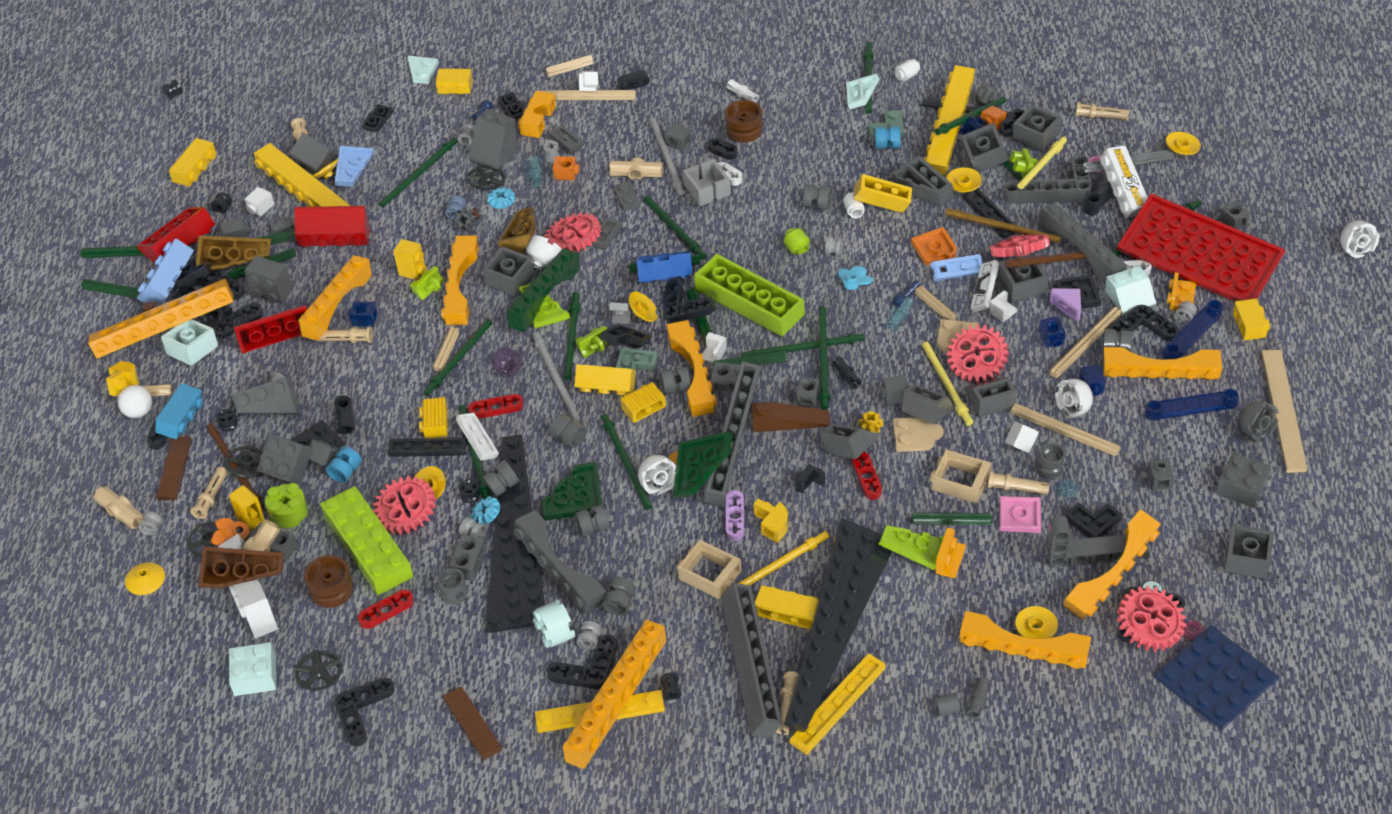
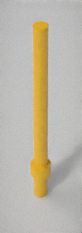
(809, 544)

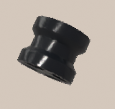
(172, 89)
(221, 202)
(223, 417)
(471, 487)

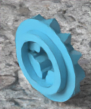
(500, 203)
(491, 511)

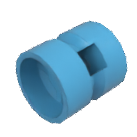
(887, 137)
(343, 464)

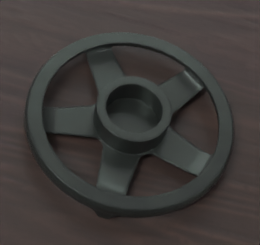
(485, 178)
(245, 461)
(206, 537)
(318, 670)

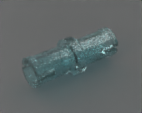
(535, 171)
(900, 314)

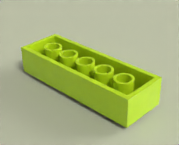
(749, 295)
(366, 540)

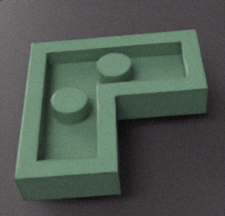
(892, 118)
(637, 359)

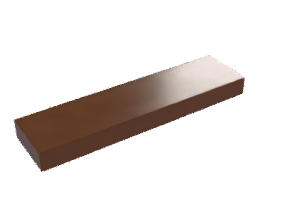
(174, 468)
(472, 723)

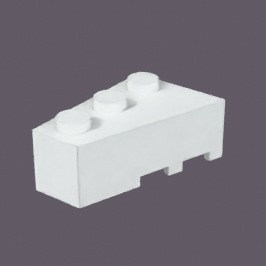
(254, 606)

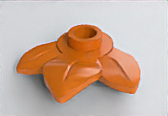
(227, 530)

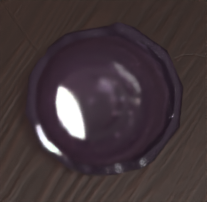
(505, 359)

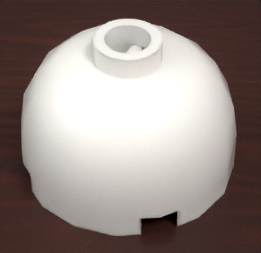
(1360, 235)
(542, 251)
(1074, 393)
(657, 470)

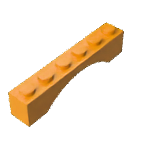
(456, 305)
(318, 315)
(1202, 364)
(699, 394)
(1086, 595)
(1065, 649)

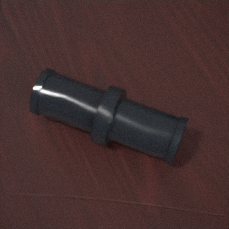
(846, 372)

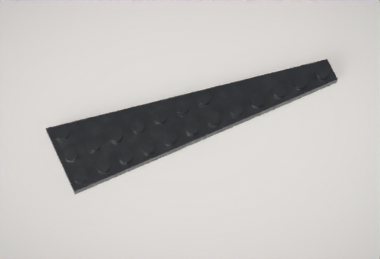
(515, 572)
(847, 586)

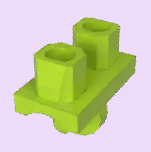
(1022, 161)
(429, 282)
(591, 342)

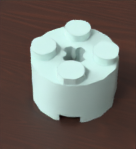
(554, 624)

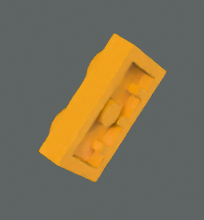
(1180, 292)
(949, 555)

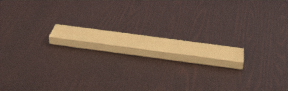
(1287, 423)

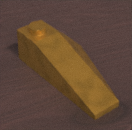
(519, 230)
(230, 251)

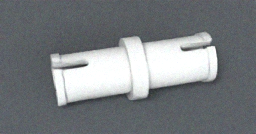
(742, 91)

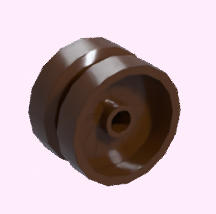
(743, 121)
(329, 581)

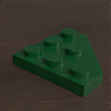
(698, 461)
(574, 493)

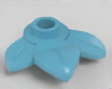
(854, 277)

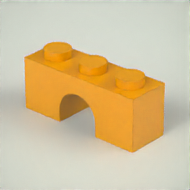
(532, 121)

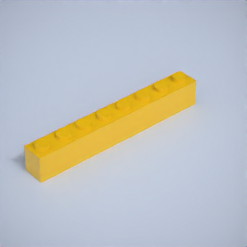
(953, 107)
(295, 178)

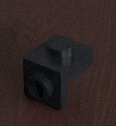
(807, 476)

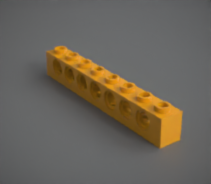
(160, 318)
(614, 694)

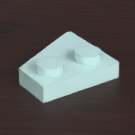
(422, 68)
(860, 90)

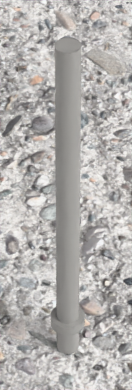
(677, 183)
(540, 344)

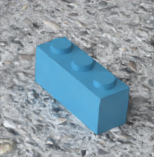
(179, 411)

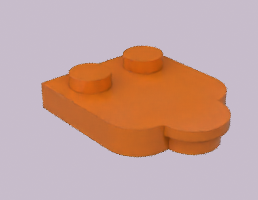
(934, 246)

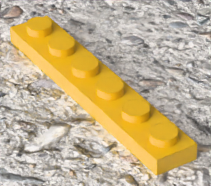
(838, 703)
(570, 715)

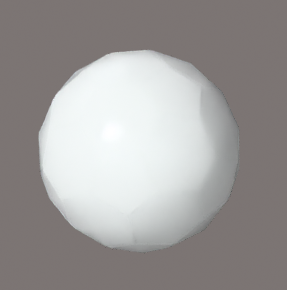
(134, 401)

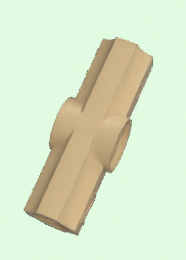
(636, 168)
(118, 507)
(263, 537)

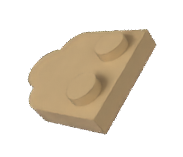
(947, 331)
(915, 434)

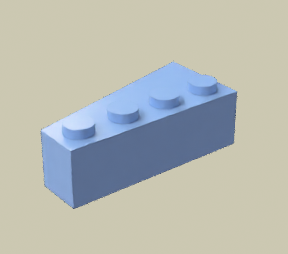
(166, 272)

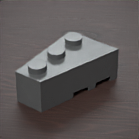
(924, 181)
(268, 398)

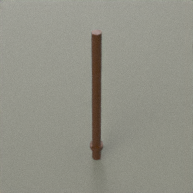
(1019, 262)
(224, 449)

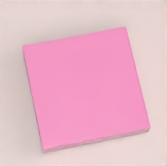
(1020, 514)

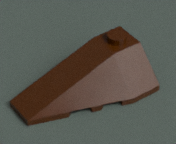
(784, 416)
(235, 566)

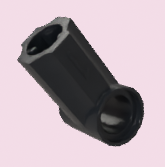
(1097, 199)
(344, 414)

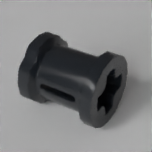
(671, 686)

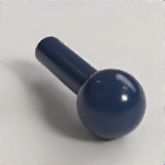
(485, 104)
(898, 299)

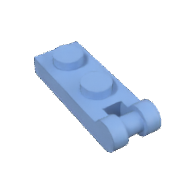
(956, 267)

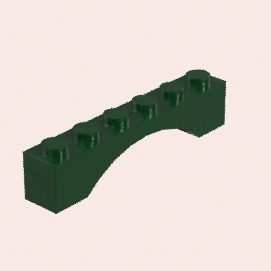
(524, 309)

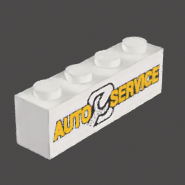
(1124, 180)

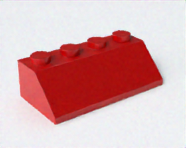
(331, 226)
(184, 227)
(269, 330)

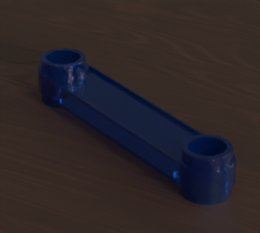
(1193, 330)
(1192, 405)

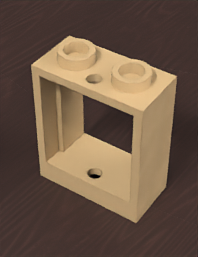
(965, 463)
(731, 569)

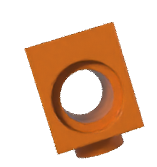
(993, 115)
(565, 168)

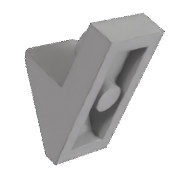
(621, 312)

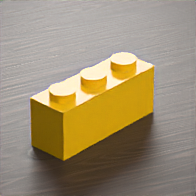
(192, 162)
(882, 193)
(605, 379)
(785, 606)

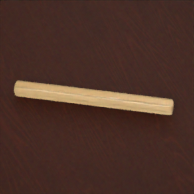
(593, 95)
(1085, 342)
(1065, 429)

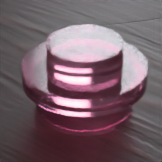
(1193, 629)

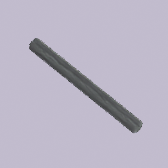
(1137, 159)

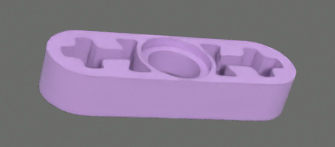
(730, 509)

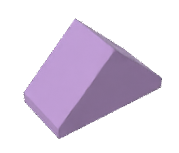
(1068, 301)

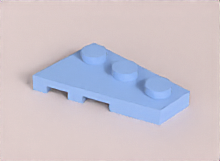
(351, 164)

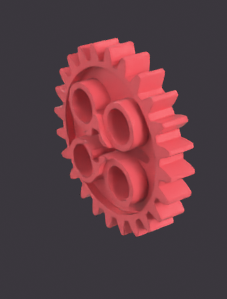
(574, 231)
(1019, 245)
(982, 369)
(418, 499)
(1151, 618)

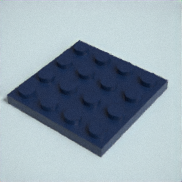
(1216, 677)

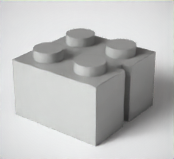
(713, 182)

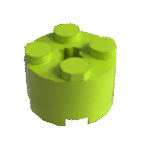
(286, 505)

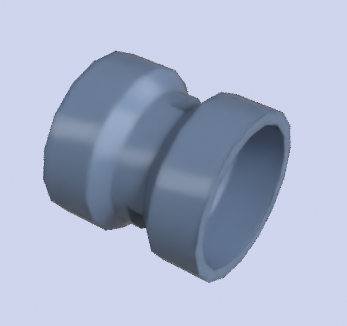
(455, 205)

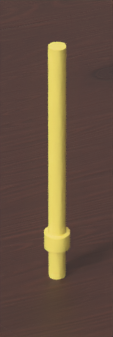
(1056, 147)
(961, 407)

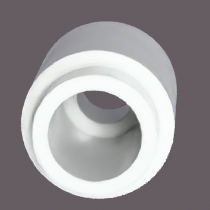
(907, 70)
(854, 208)

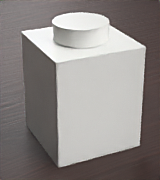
(259, 201)

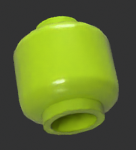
(796, 241)

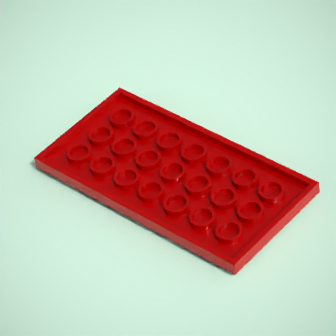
(1200, 249)

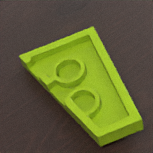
(549, 311)
(917, 547)

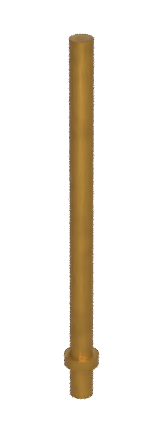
(958, 214)

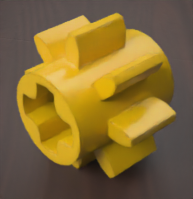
(871, 422)

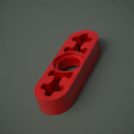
(508, 399)
(865, 483)
(389, 601)

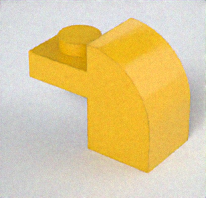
(121, 376)
(774, 519)

